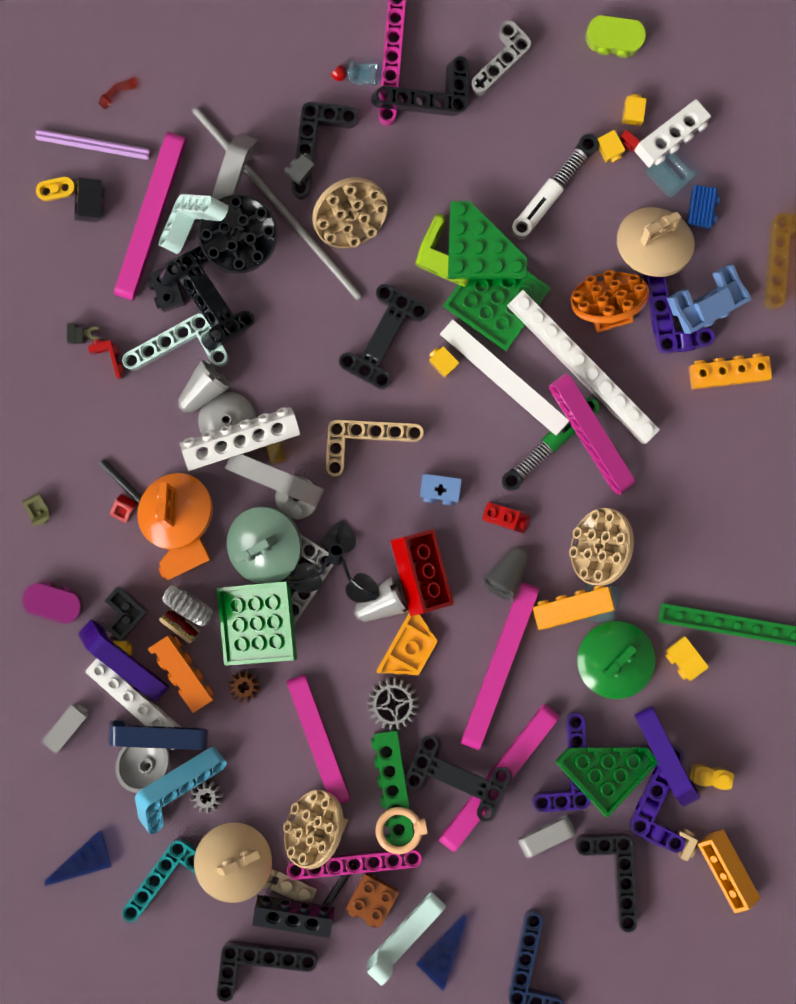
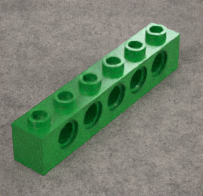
(390, 739)

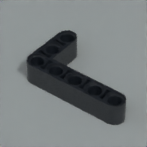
(428, 97)
(313, 122)
(620, 872)
(259, 960)

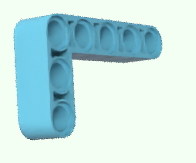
(173, 785)

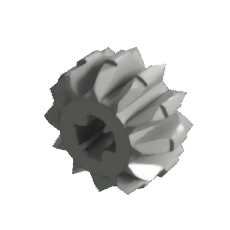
(211, 803)

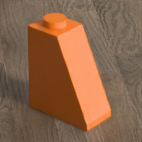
(183, 560)

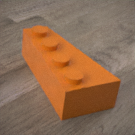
(182, 672)

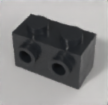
(88, 200)
(168, 296)

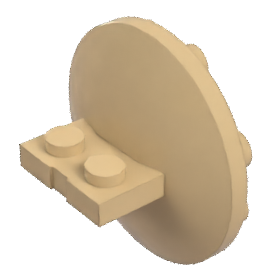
(350, 212)
(655, 241)
(603, 546)
(315, 830)
(233, 862)

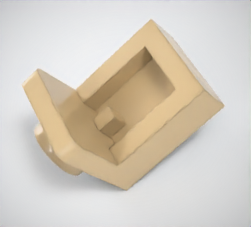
(690, 843)

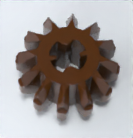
(247, 692)

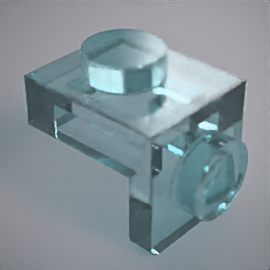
(363, 73)

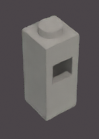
(65, 727)

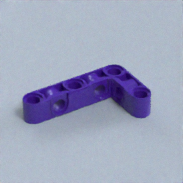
(663, 321)
(648, 808)

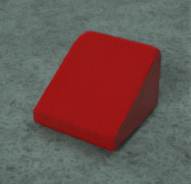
(123, 508)

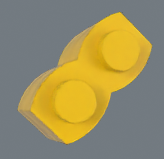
(686, 658)
(707, 776)

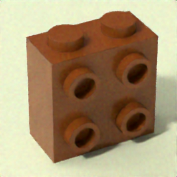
(372, 900)

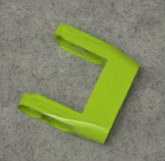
(432, 260)

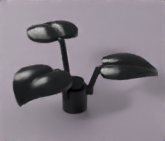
(336, 542)

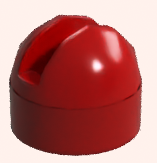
(339, 73)

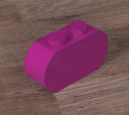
(53, 602)

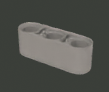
(547, 836)

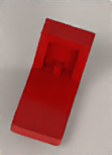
(100, 346)
(506, 517)

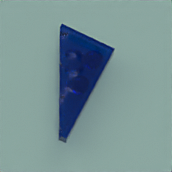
(88, 859)
(439, 958)

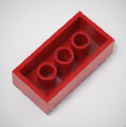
(422, 572)

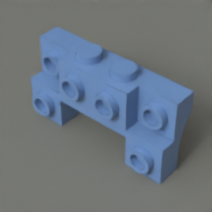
(712, 305)

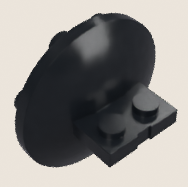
(242, 238)

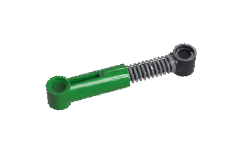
(549, 444)

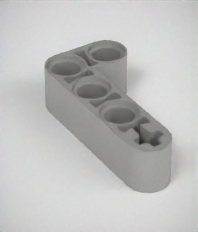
(498, 63)

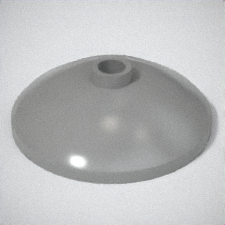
(226, 404)
(133, 765)

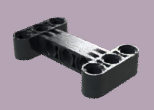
(206, 298)
(383, 336)
(458, 778)

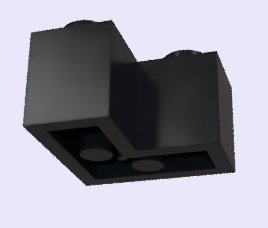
(129, 612)

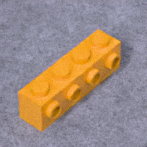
(730, 372)
(574, 608)
(729, 871)

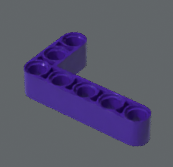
(121, 662)
(666, 756)
(551, 796)

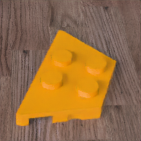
(409, 648)

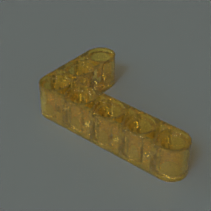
(781, 253)

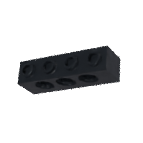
(293, 916)

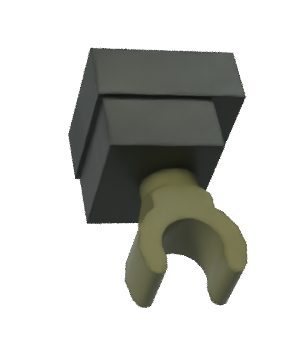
(76, 334)

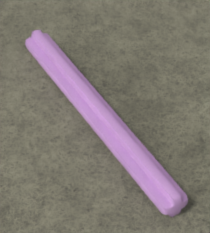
(92, 144)

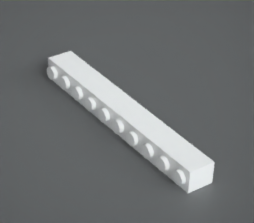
(583, 367)

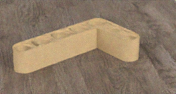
(365, 435)

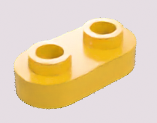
(56, 189)

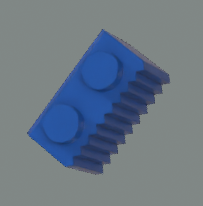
(702, 207)

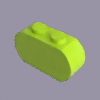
(615, 36)

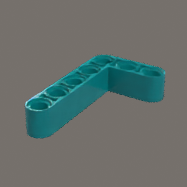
(163, 873)

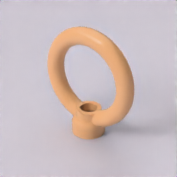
(419, 828)

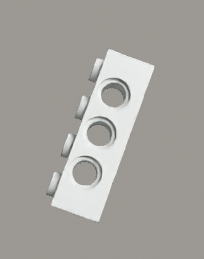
(692, 113)

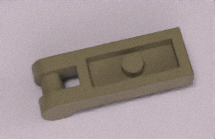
(293, 889)

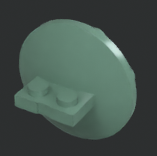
(264, 545)

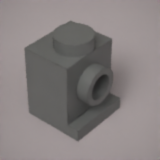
(300, 168)

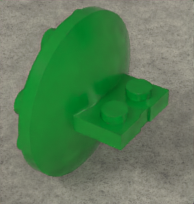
(616, 659)

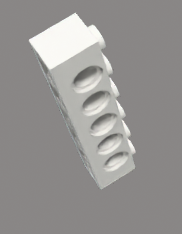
(250, 441)
(130, 697)

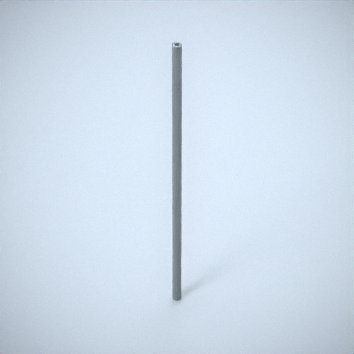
(282, 209)

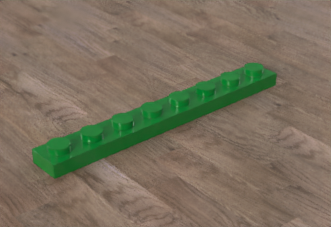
(727, 624)

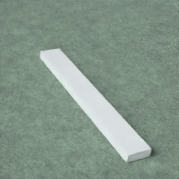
(504, 377)

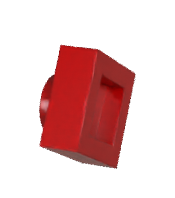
(629, 141)

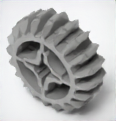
(187, 605)
(396, 720)

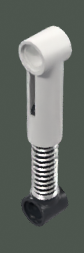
(553, 187)

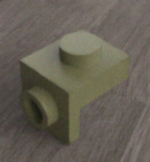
(37, 509)

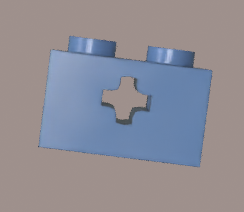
(430, 482)

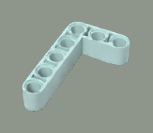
(183, 214)
(176, 341)
(382, 961)

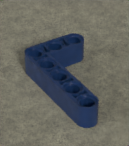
(125, 735)
(527, 967)

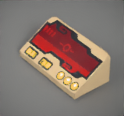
(179, 625)

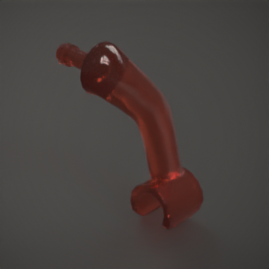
(129, 84)

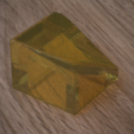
(276, 453)

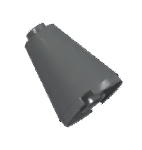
(507, 574)

